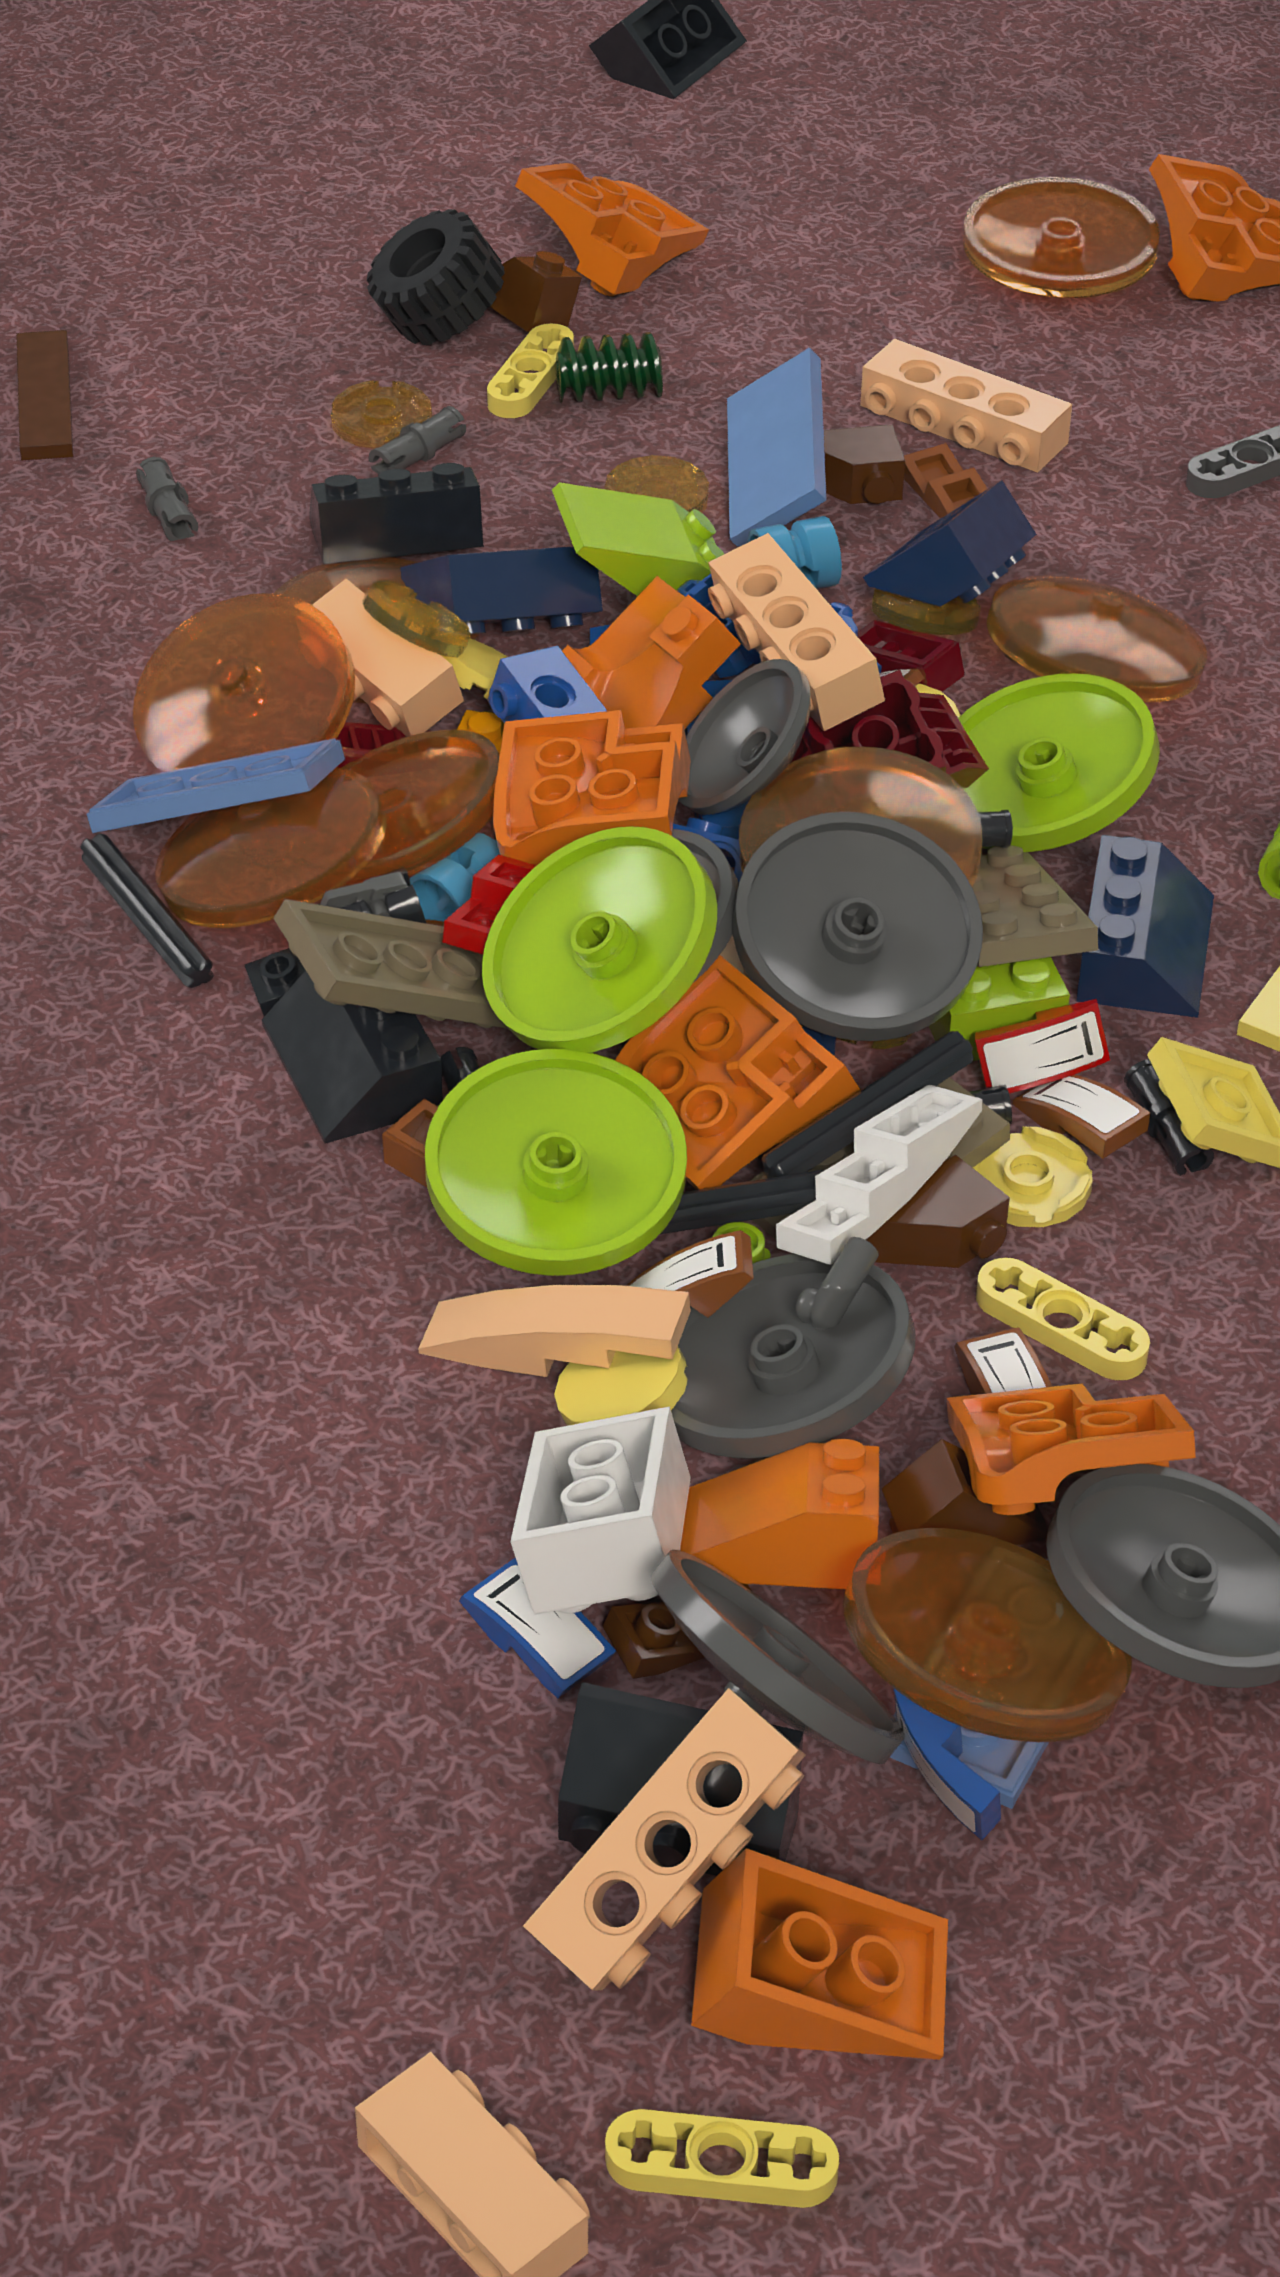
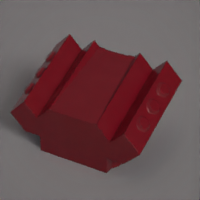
(908, 724)

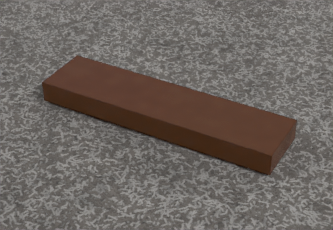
(44, 395)

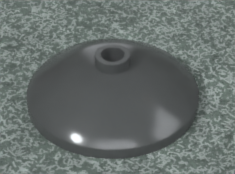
(746, 736)

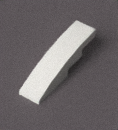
(888, 1167)

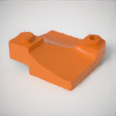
(612, 225)
(1219, 229)
(656, 658)
(584, 777)
(735, 1072)
(1034, 1438)

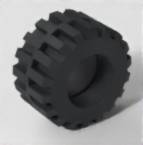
(435, 277)

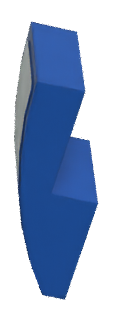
(553, 1644)
(935, 1750)

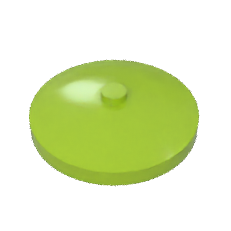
(1061, 756)
(600, 940)
(555, 1162)

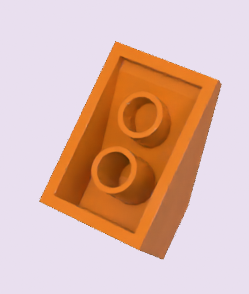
(789, 1516)
(817, 1964)

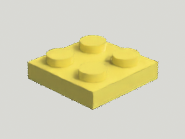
(1219, 1101)

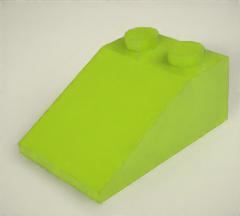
(637, 536)
(1003, 997)

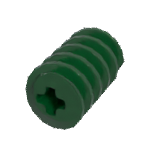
(608, 366)

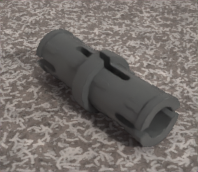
(419, 441)
(166, 498)

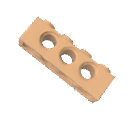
(966, 405)
(791, 621)
(572, 1916)

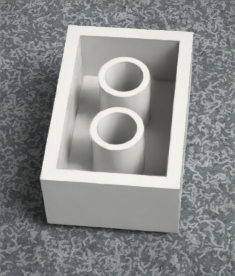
(600, 1510)

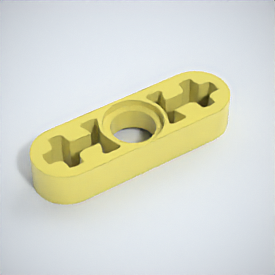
(531, 386)
(1051, 1297)
(743, 2135)

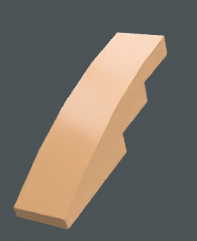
(567, 1323)

